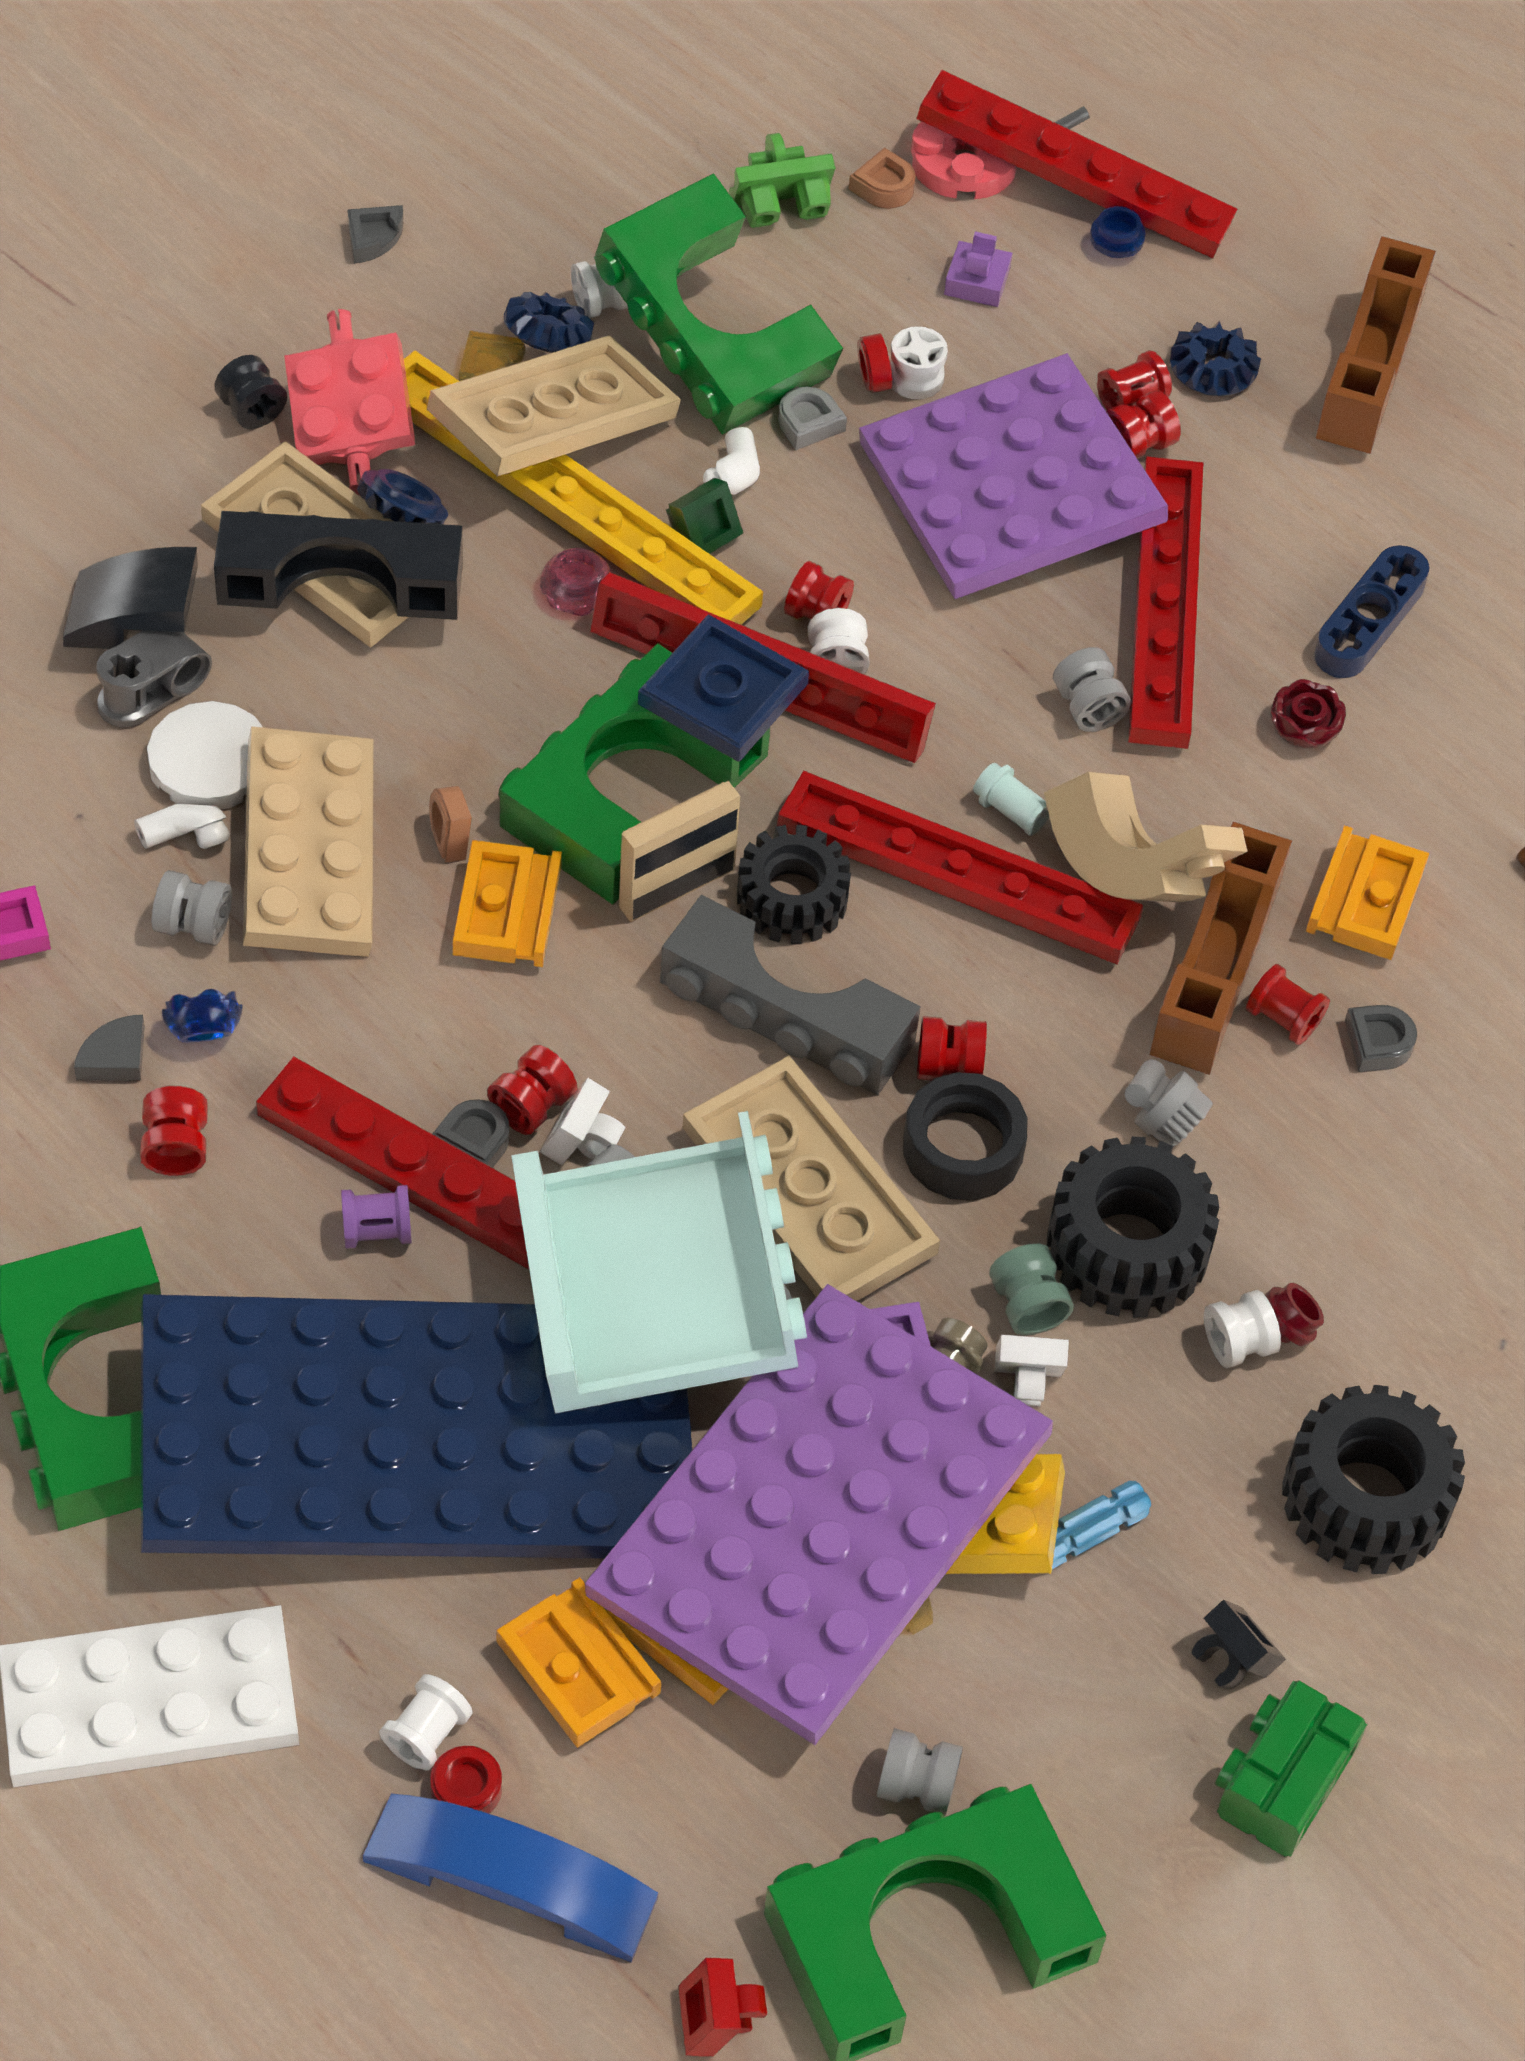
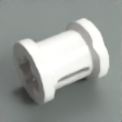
(426, 1722)

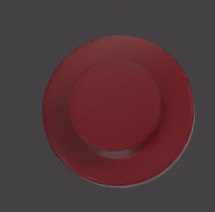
(1296, 1313)

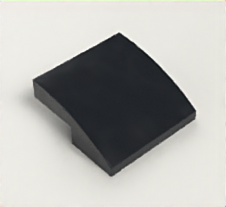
(131, 593)

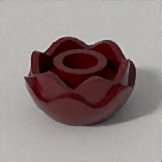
(1309, 698)

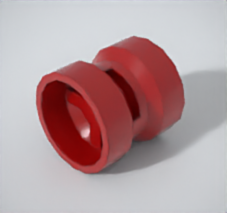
(1148, 423)
(950, 1048)
(533, 1089)
(174, 1130)

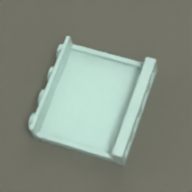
(658, 1271)

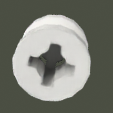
(592, 291)
(918, 362)
(840, 638)
(1242, 1329)

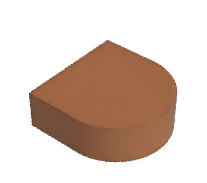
(884, 180)
(450, 822)

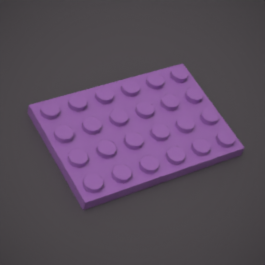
(819, 1514)

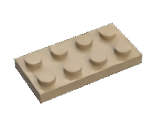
(553, 405)
(295, 485)
(309, 842)
(836, 1202)

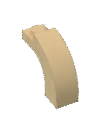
(1111, 851)

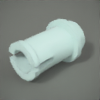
(1011, 797)

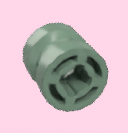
(1029, 1285)

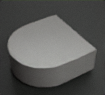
(809, 416)

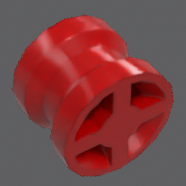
(816, 592)

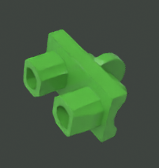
(781, 175)

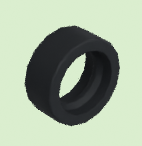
(973, 1095)

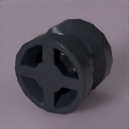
(250, 391)

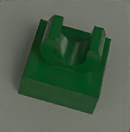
(706, 515)

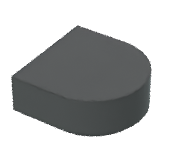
(1380, 1036)
(476, 1129)

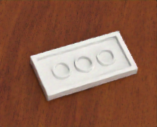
(147, 1696)

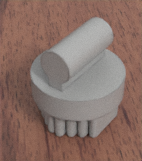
(1168, 1105)

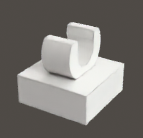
(583, 1126)
(1031, 1361)

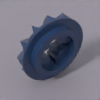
(547, 322)
(1222, 374)
(401, 497)

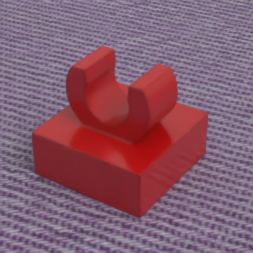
(717, 2007)

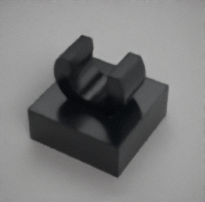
(1242, 1640)

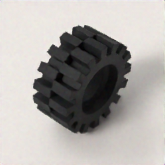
(793, 856)

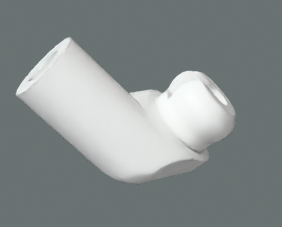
(741, 464)
(180, 820)

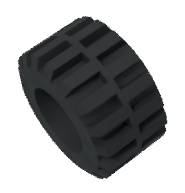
(1143, 1184)
(1383, 1433)

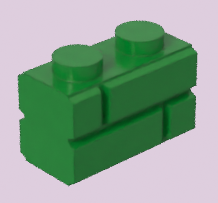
(1290, 1766)

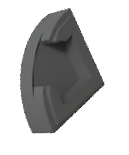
(374, 231)
(113, 1051)

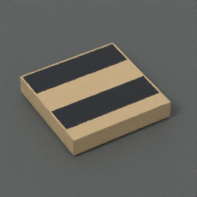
(678, 851)

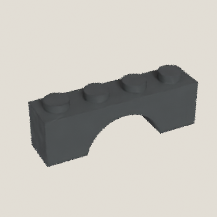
(851, 1032)

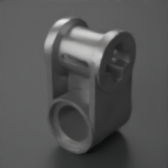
(148, 675)

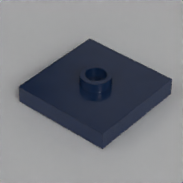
(723, 687)

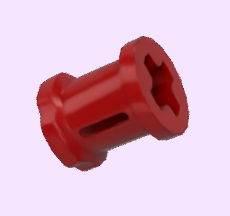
(1147, 365)
(1287, 1004)

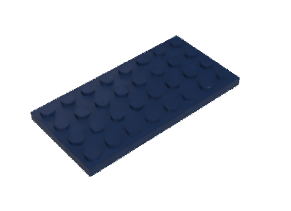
(382, 1433)

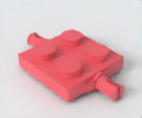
(349, 398)

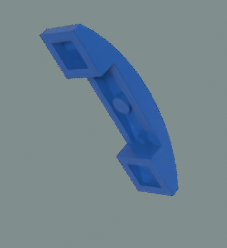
(515, 1867)

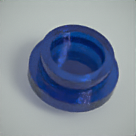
(1118, 232)

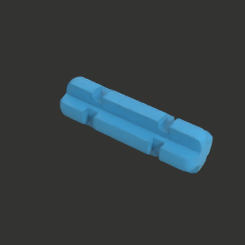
(1100, 1520)

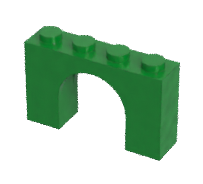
(726, 372)
(557, 806)
(46, 1308)
(993, 1849)

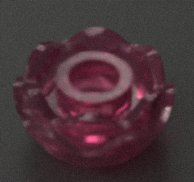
(573, 580)

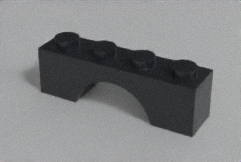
(272, 554)

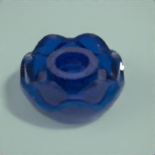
(202, 1017)

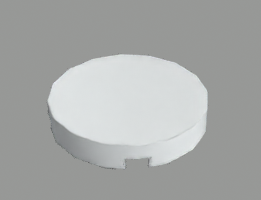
(202, 754)

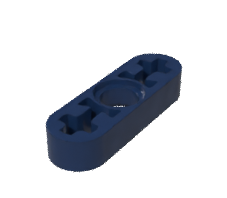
(1369, 632)

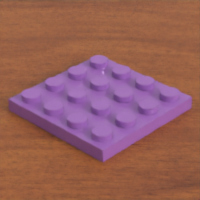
(1012, 475)

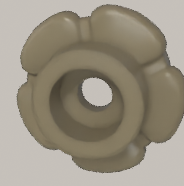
(959, 1343)

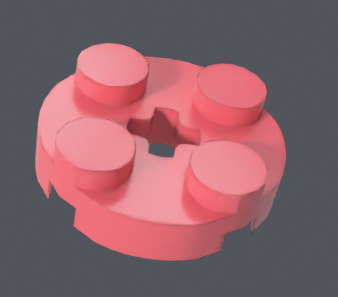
(947, 172)

